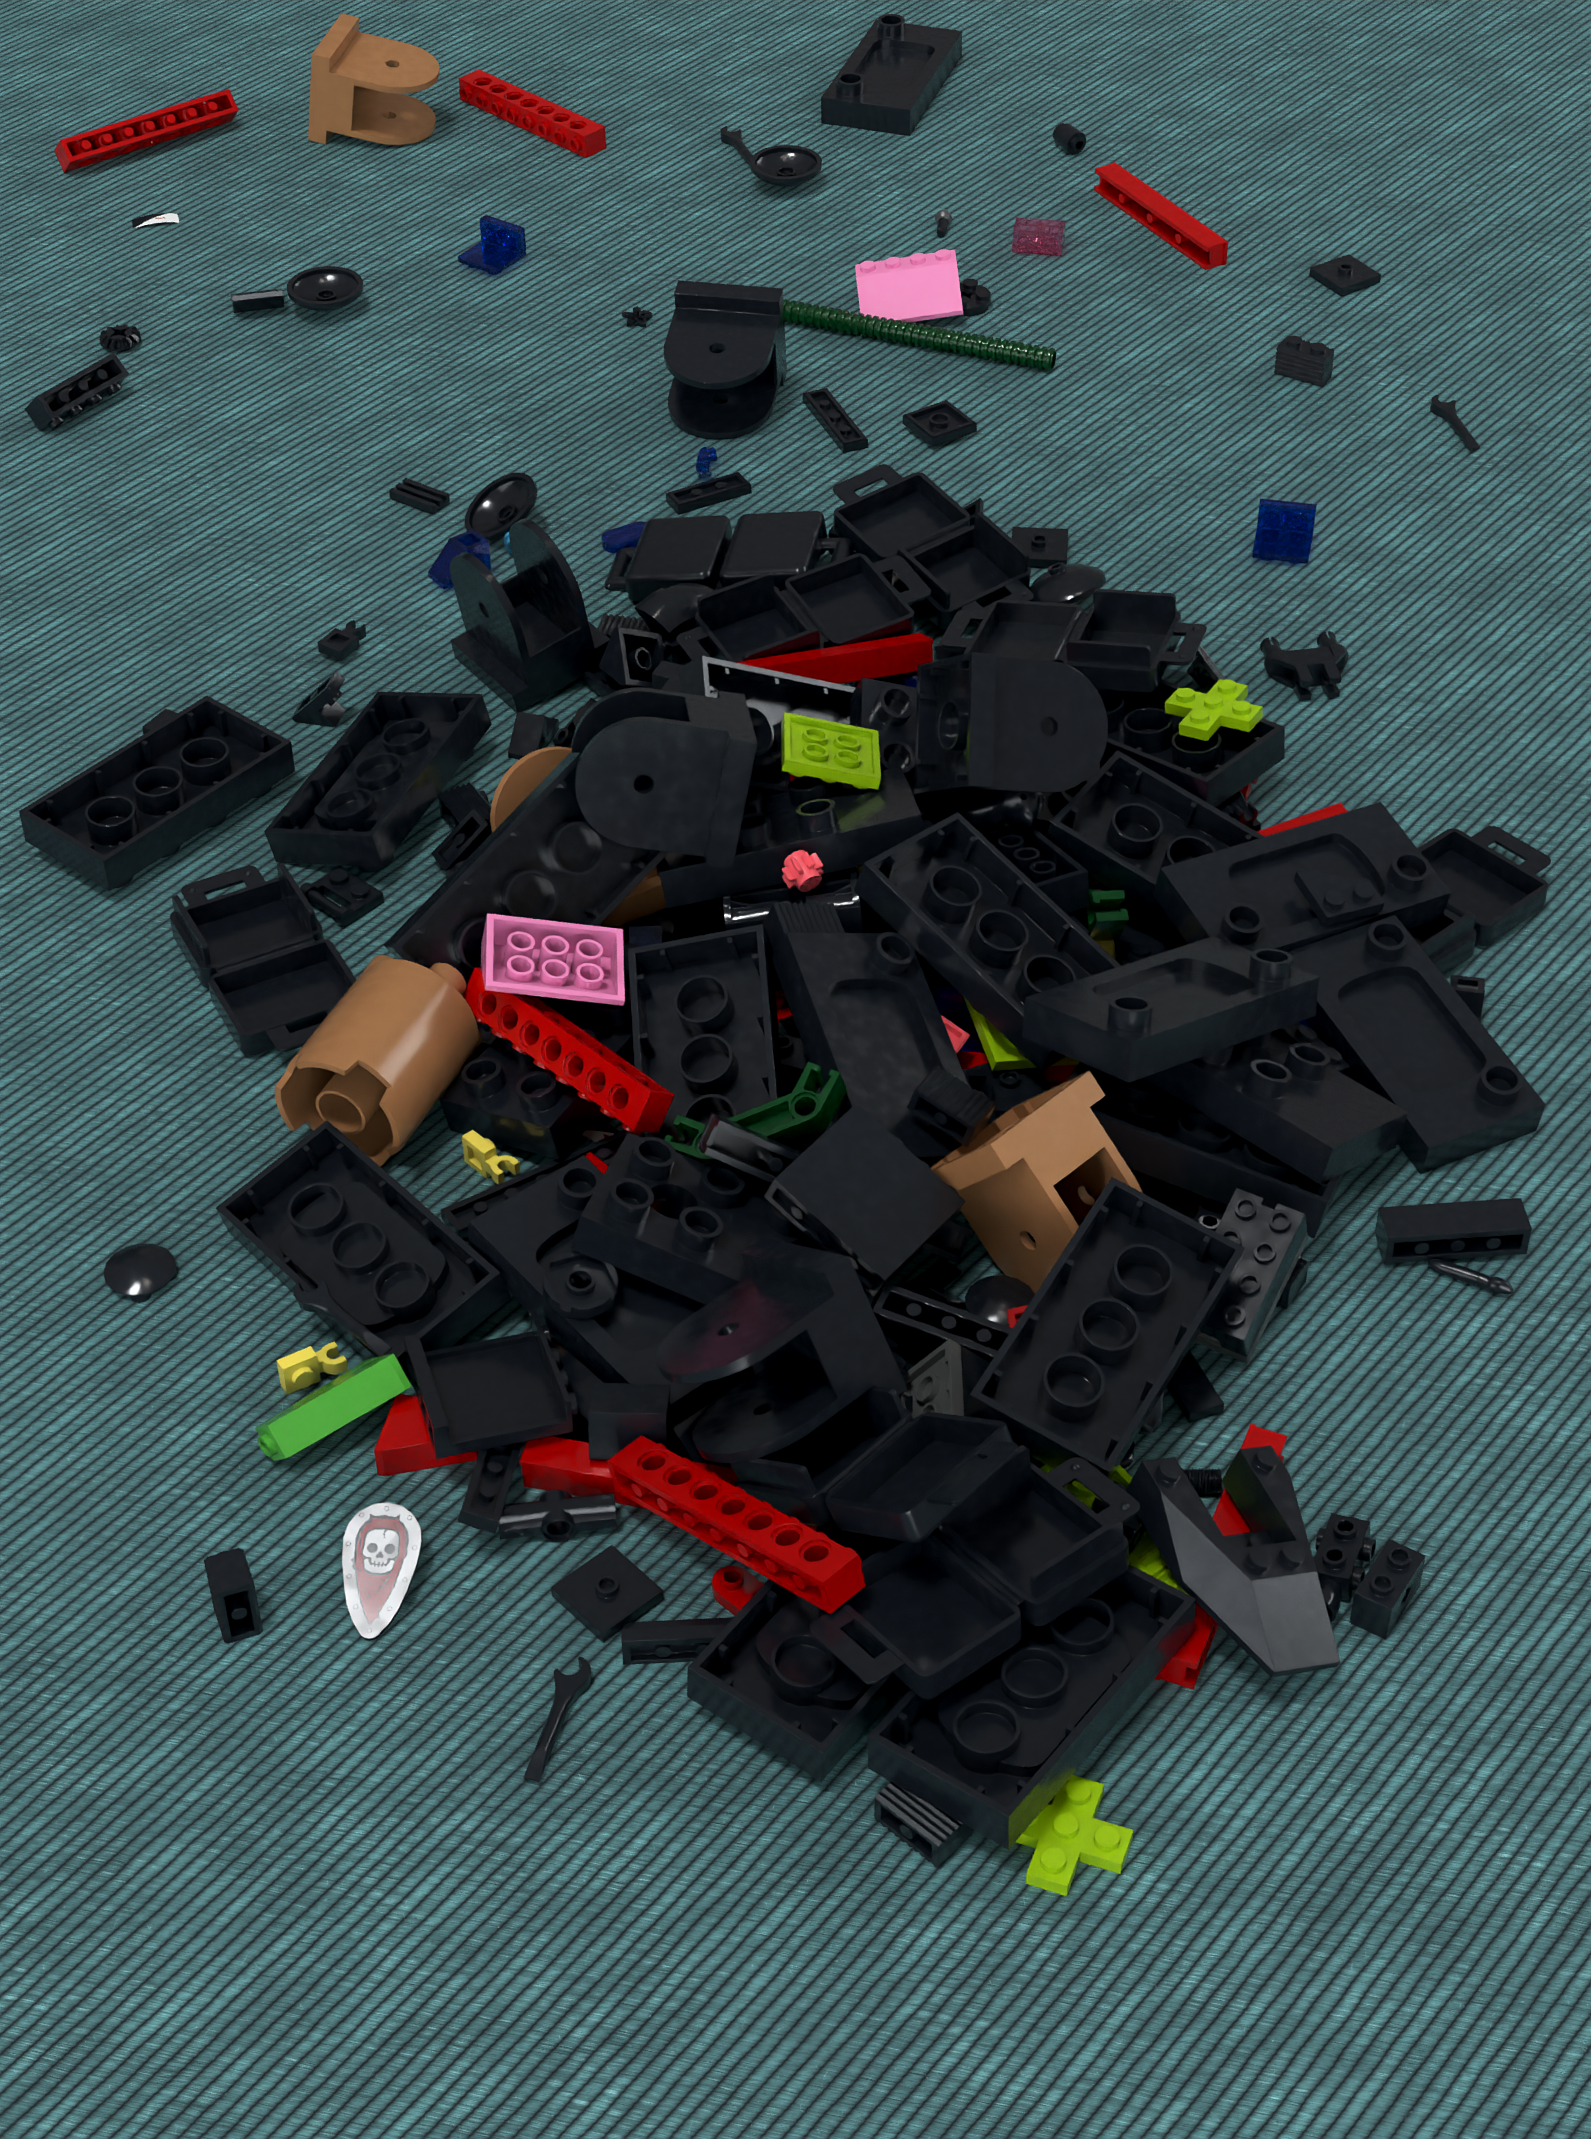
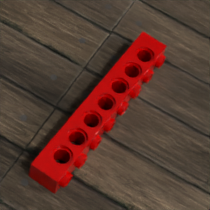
(532, 113)
(146, 130)
(572, 1056)
(738, 1524)

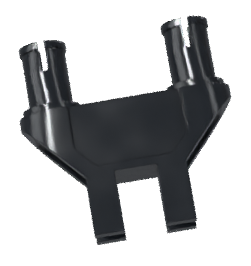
(1307, 666)

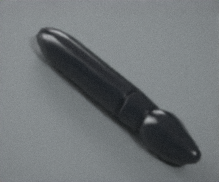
(1493, 1284)

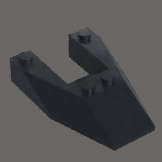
(1252, 1583)

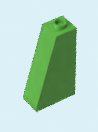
(332, 1406)

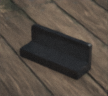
(668, 1639)

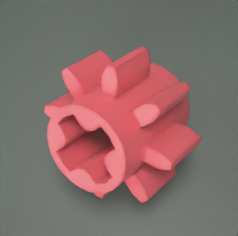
(802, 870)

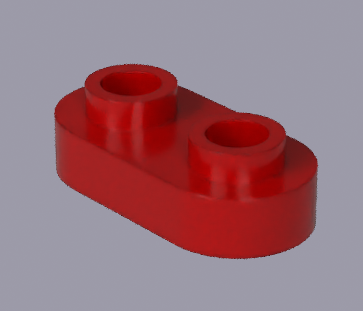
(736, 1594)

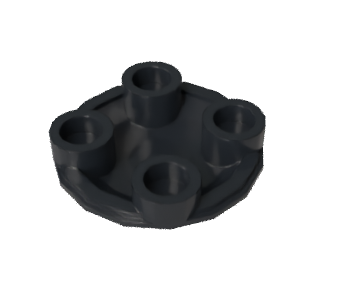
(140, 1271)
(994, 1295)

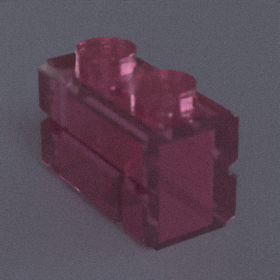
(1038, 236)

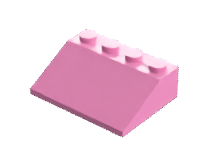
(910, 287)
(553, 959)

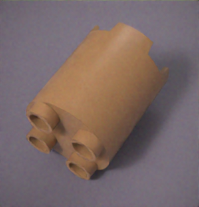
(382, 1055)

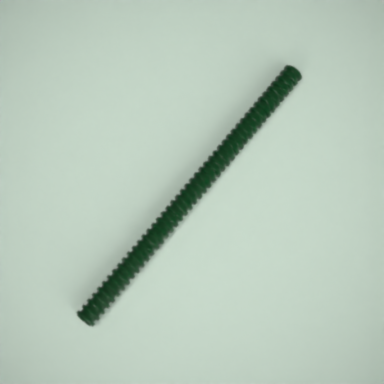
(919, 335)

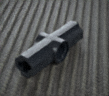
(557, 1516)

